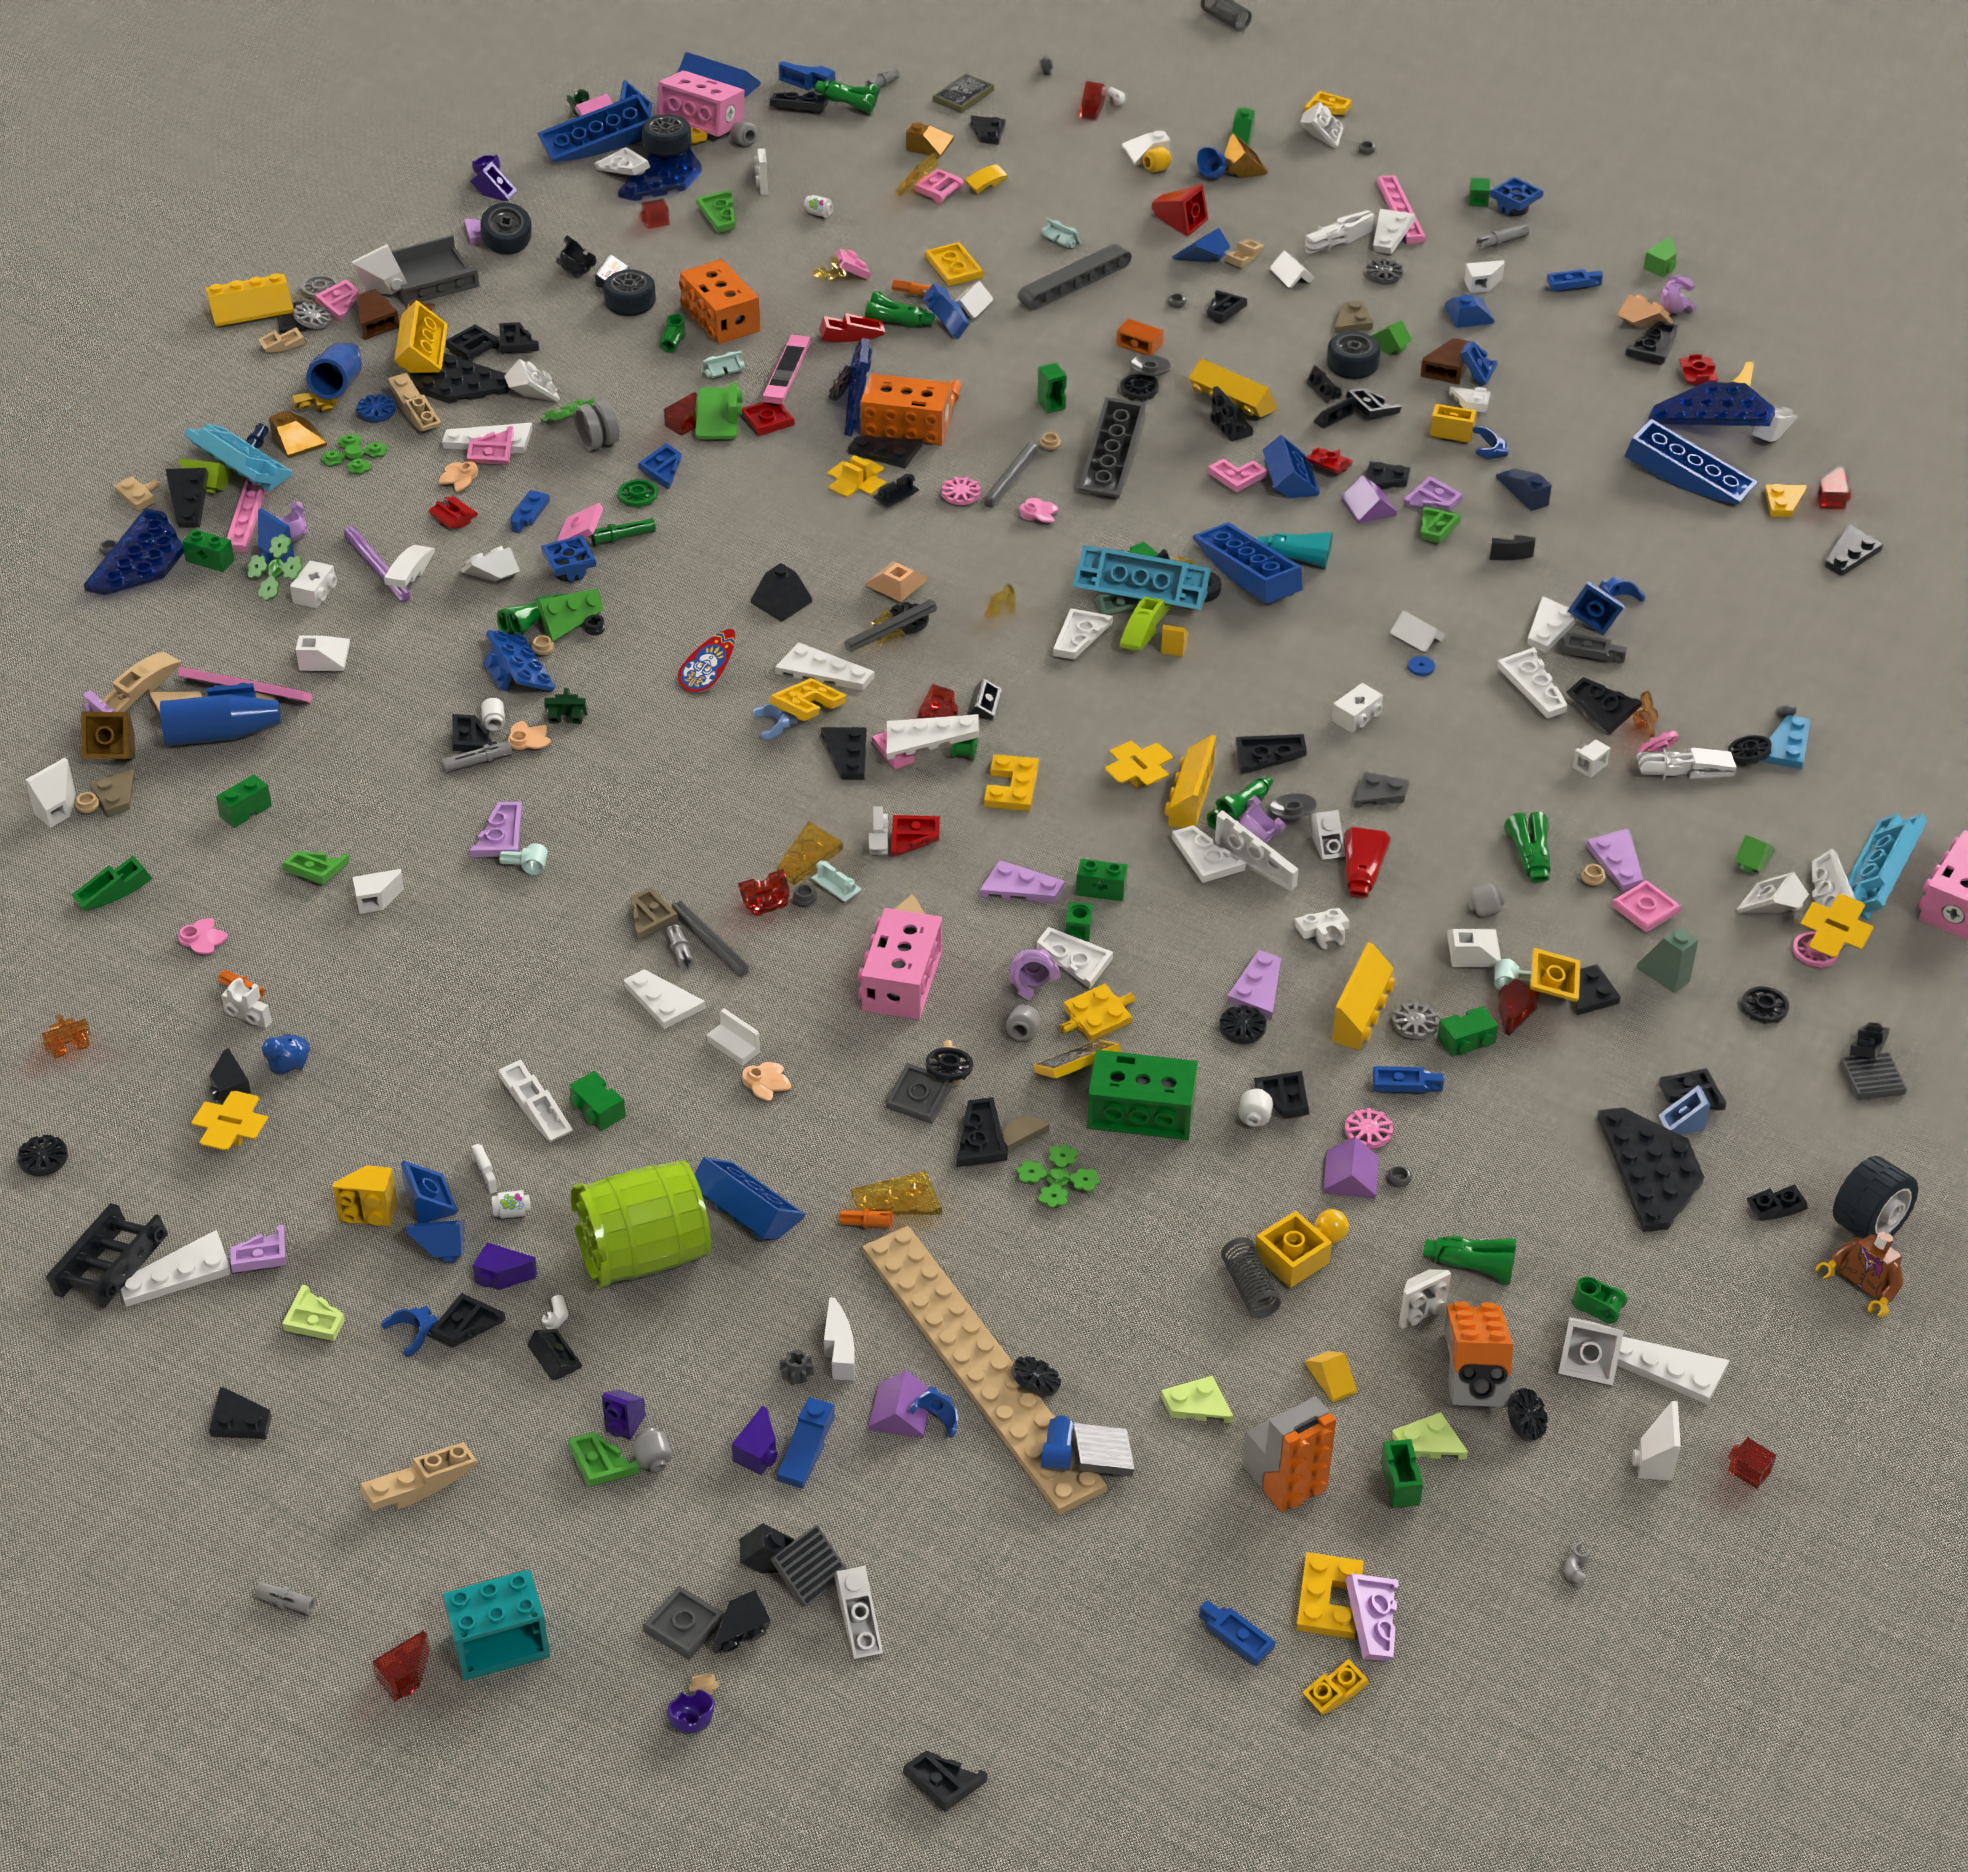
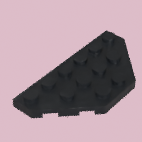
(460, 380)
(1653, 1164)

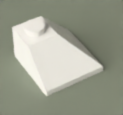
(1137, 147)
(380, 271)
(1775, 896)
(1590, 1351)
(1659, 1446)

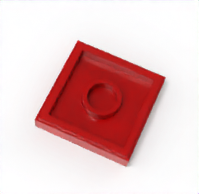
(767, 417)

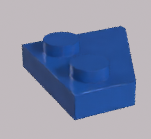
(1478, 363)
(661, 465)

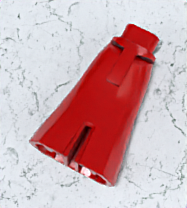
(1364, 857)

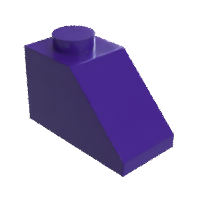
(493, 183)
(503, 1267)
(756, 1444)

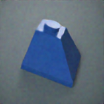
(1206, 248)
(1468, 311)
(268, 528)
(1596, 608)
(439, 1238)

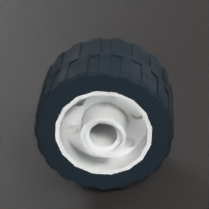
(1875, 1198)

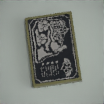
(963, 92)

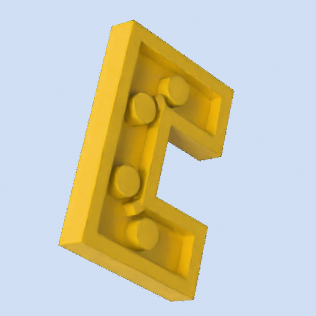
(798, 699)
(1020, 793)
(1315, 1612)

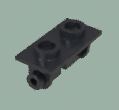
(1323, 385)
(895, 492)

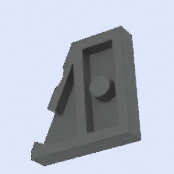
(1381, 789)

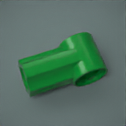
(673, 333)

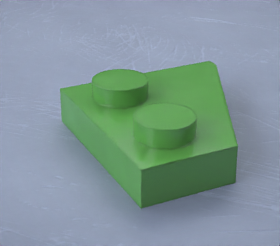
(1438, 524)
(314, 865)
(600, 1460)

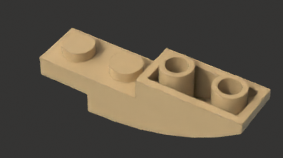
(413, 404)
(140, 678)
(425, 1477)

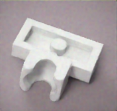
(879, 839)
(1324, 925)
(244, 1004)

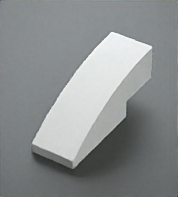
(839, 1342)

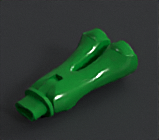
(860, 97)
(891, 311)
(520, 617)
(1236, 804)
(1533, 855)
(1487, 1256)

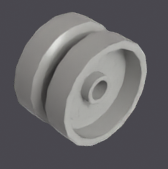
(596, 424)

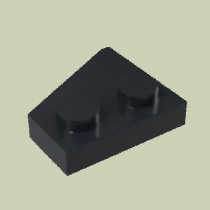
(988, 129)
(1388, 475)
(1680, 1084)
(466, 1320)

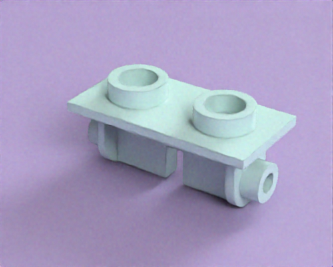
(1067, 235)
(714, 366)
(835, 881)

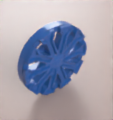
(376, 407)

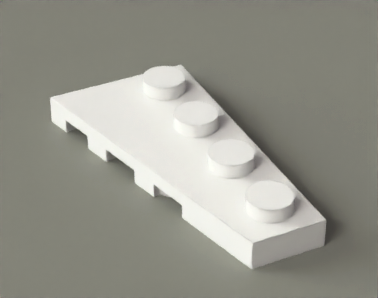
(460, 437)
(824, 667)
(1529, 676)
(929, 732)
(1254, 852)
(1829, 879)
(184, 1268)
(1674, 1368)

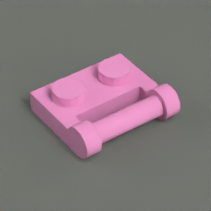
(936, 181)

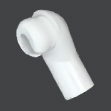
(1118, 96)
(558, 1315)

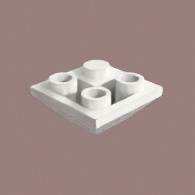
(1322, 125)
(531, 382)
(493, 566)
(322, 653)
(52, 793)
(1473, 947)
(1424, 1296)

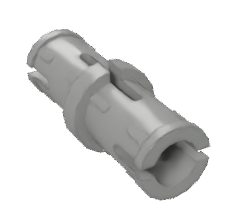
(883, 78)
(680, 946)
(301, 1602)

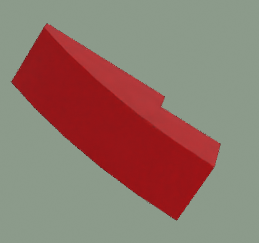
(850, 329)

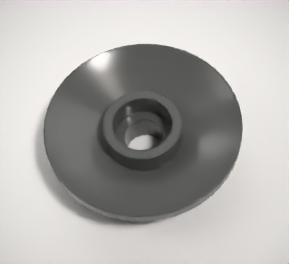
(1150, 365)
(1293, 806)

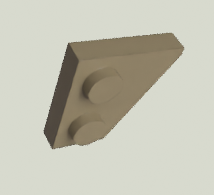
(1353, 317)
(115, 792)

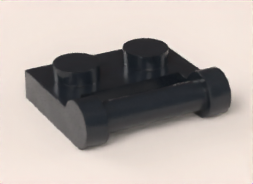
(470, 338)

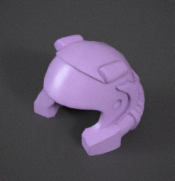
(1673, 299)
(296, 521)
(1259, 823)
(1032, 969)

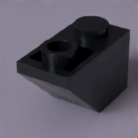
(760, 1546)
(742, 1620)

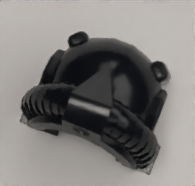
(575, 259)

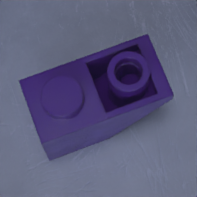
(622, 1413)

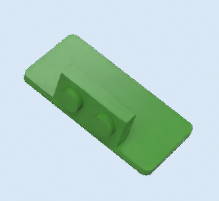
(718, 412)

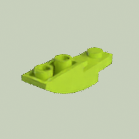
(1143, 623)

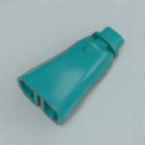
(1309, 548)

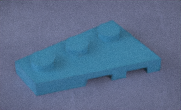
(1789, 742)

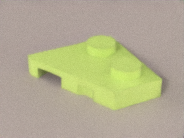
(313, 1316)

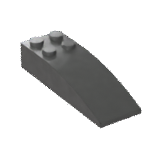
(1113, 447)

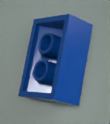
(1289, 469)

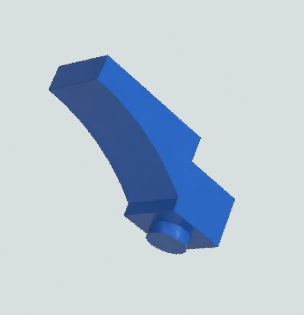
(804, 76)
(946, 310)
(806, 1442)

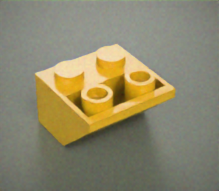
(1453, 423)
(366, 1196)

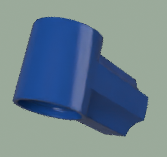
(1058, 1448)

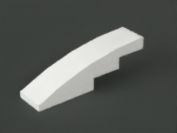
(409, 565)
(534, 1101)

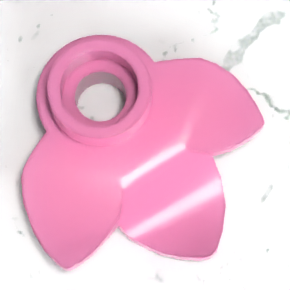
(1037, 509)
(202, 936)

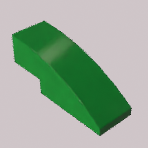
(112, 884)

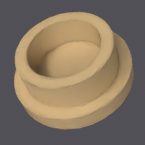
(1050, 441)
(542, 645)
(87, 802)
(1593, 875)
(704, 1682)

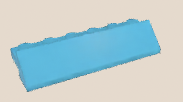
(239, 456)
(1142, 576)
(1883, 860)

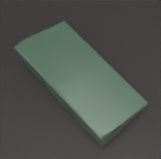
(1113, 604)

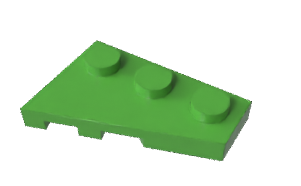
(718, 210)
(568, 611)

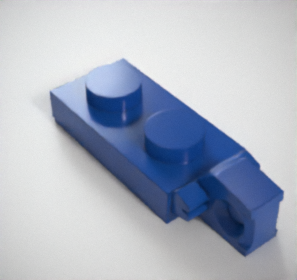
(1574, 279)
(529, 510)
(1406, 1080)
(1237, 1632)

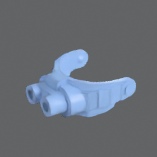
(785, 720)

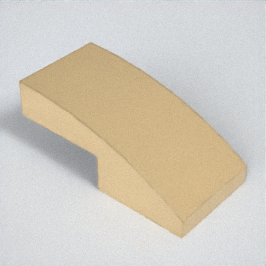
(1245, 253)
(274, 343)

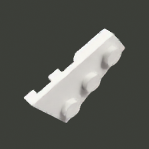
(623, 162)
(1204, 856)

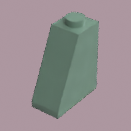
(1671, 960)

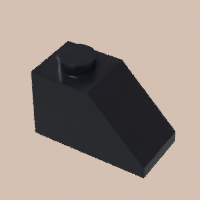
(227, 1077)

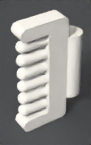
(485, 1166)

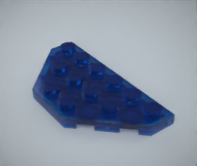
(662, 176)
(861, 364)
(1715, 405)
(140, 556)

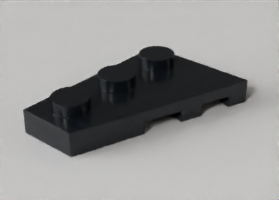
(792, 100)
(1602, 704)
(1269, 750)

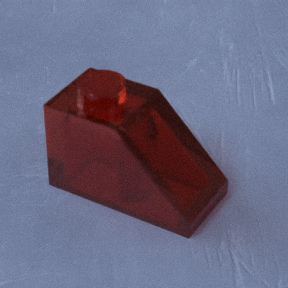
(1516, 1004)
(403, 1666)

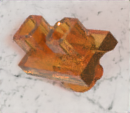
(65, 1032)

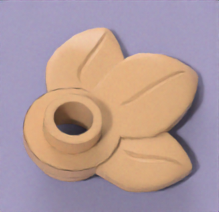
(460, 474)
(528, 737)
(765, 1079)

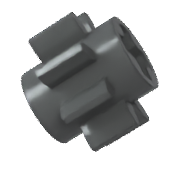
(796, 1367)

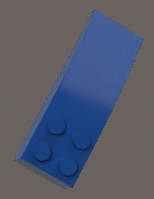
(597, 131)
(1687, 465)
(1250, 563)

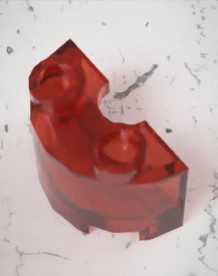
(766, 894)

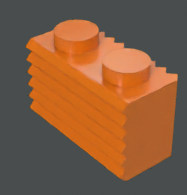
(1139, 337)

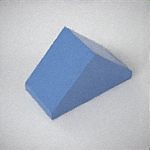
(1687, 1113)

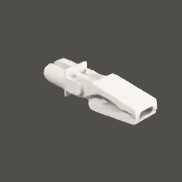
(1343, 231)
(1695, 763)

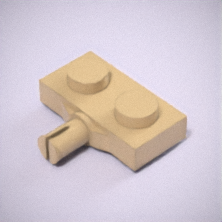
(136, 493)

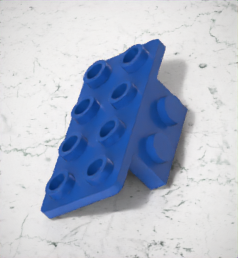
(514, 659)

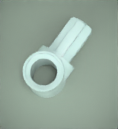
(531, 858)
(1506, 971)

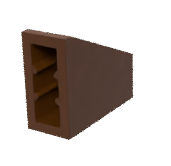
(376, 314)
(1445, 362)

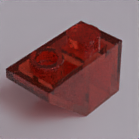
(1092, 100)
(682, 414)
(1834, 490)

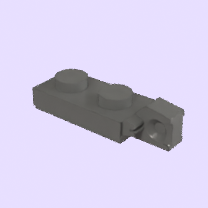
(1594, 648)

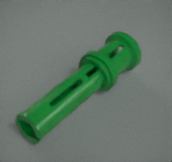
(613, 533)

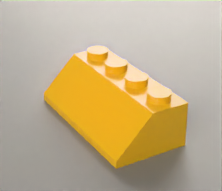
(249, 299)
(420, 340)
(1243, 392)
(1191, 784)
(1363, 998)

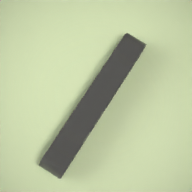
(1074, 276)

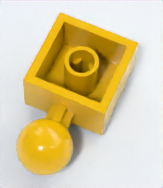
(1297, 1248)

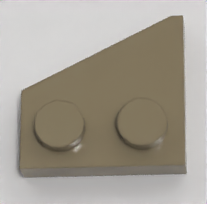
(651, 913)

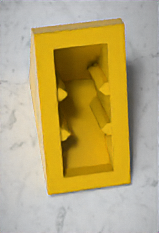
(1174, 640)
(1332, 1374)

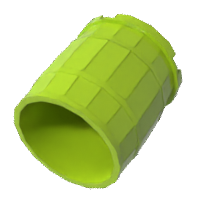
(641, 1222)

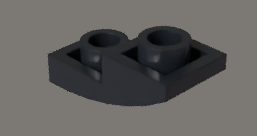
(1517, 549)
(1870, 1040)
(1778, 1204)

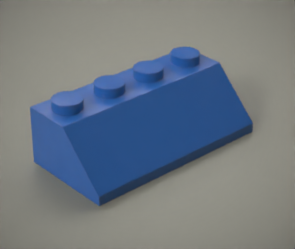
(719, 72)
(746, 1199)

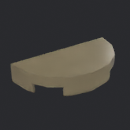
(1023, 1130)

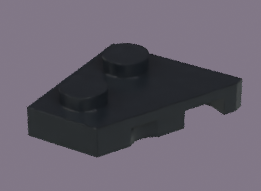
(1225, 306)
(515, 338)
(1372, 404)
(468, 733)
(1595, 991)
(1286, 1092)
(239, 1417)
(942, 1779)

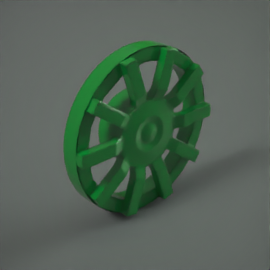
(637, 492)

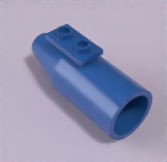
(334, 370)
(221, 716)

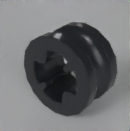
(594, 625)

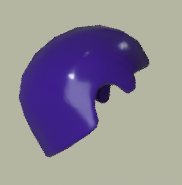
(481, 162)
(692, 1712)

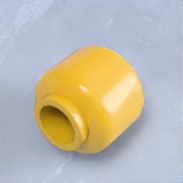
(1157, 159)

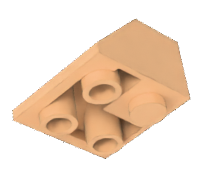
(1642, 313)
(896, 581)

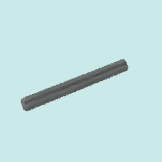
(1010, 474)
(890, 625)
(706, 934)

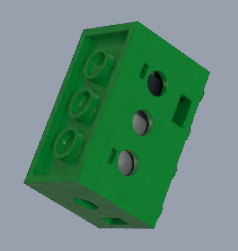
(1142, 1094)

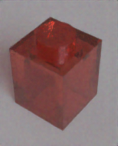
(654, 213)
(1751, 1462)

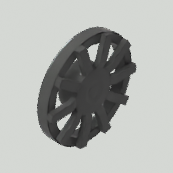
(1384, 271)

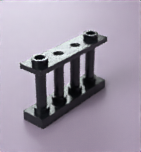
(90, 1246)

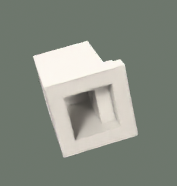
(1591, 758)

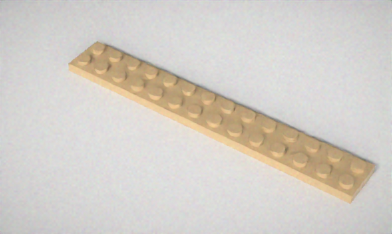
(977, 1364)

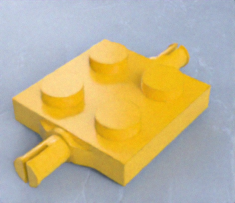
(1097, 1012)

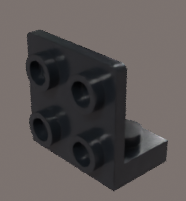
(1226, 417)

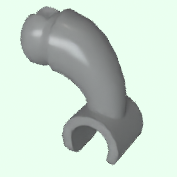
(1571, 1568)

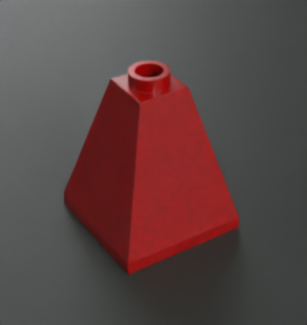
(1182, 209)

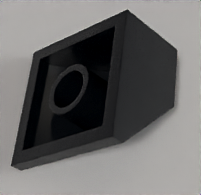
(781, 593)

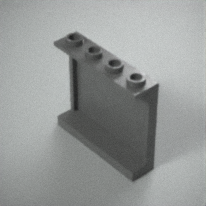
(433, 270)

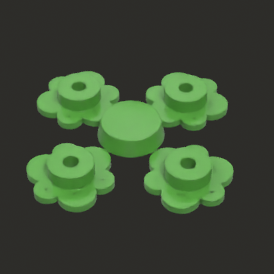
(566, 410)
(354, 451)
(276, 568)
(1058, 1177)

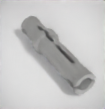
(1496, 238)
(477, 756)

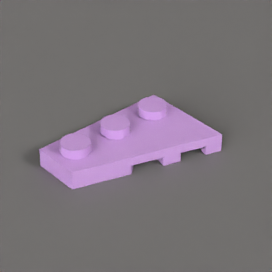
(1617, 858)

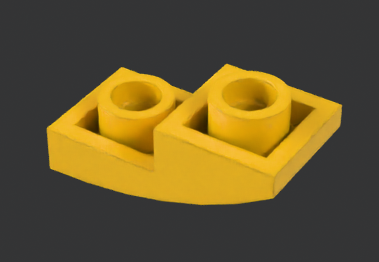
(987, 176)
(305, 400)
(1337, 1688)

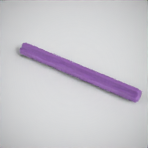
(374, 560)

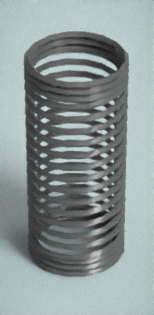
(1232, 22)
(1246, 1257)

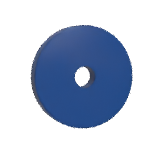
(1421, 666)

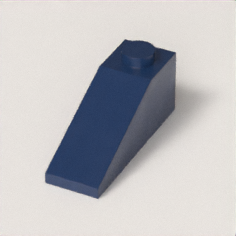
(1527, 486)

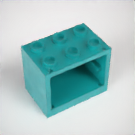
(496, 1624)

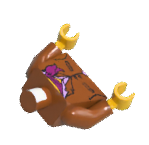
(1870, 1266)

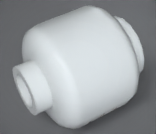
(1255, 1107)

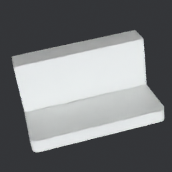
(1290, 270)
(974, 299)
(1415, 631)
(735, 1038)

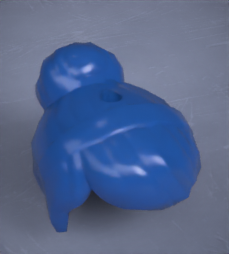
(1211, 163)
(285, 1053)

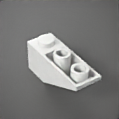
(1781, 422)
(858, 1612)

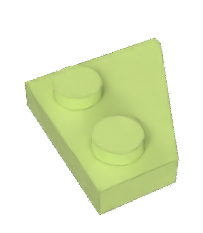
(1197, 1401)
(1432, 1438)

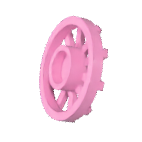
(961, 491)
(1657, 744)
(1810, 952)
(1369, 1128)

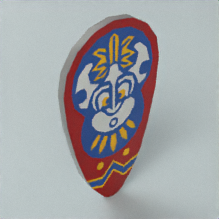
(707, 663)

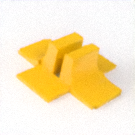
(851, 476)
(1143, 769)
(1841, 925)
(235, 1121)

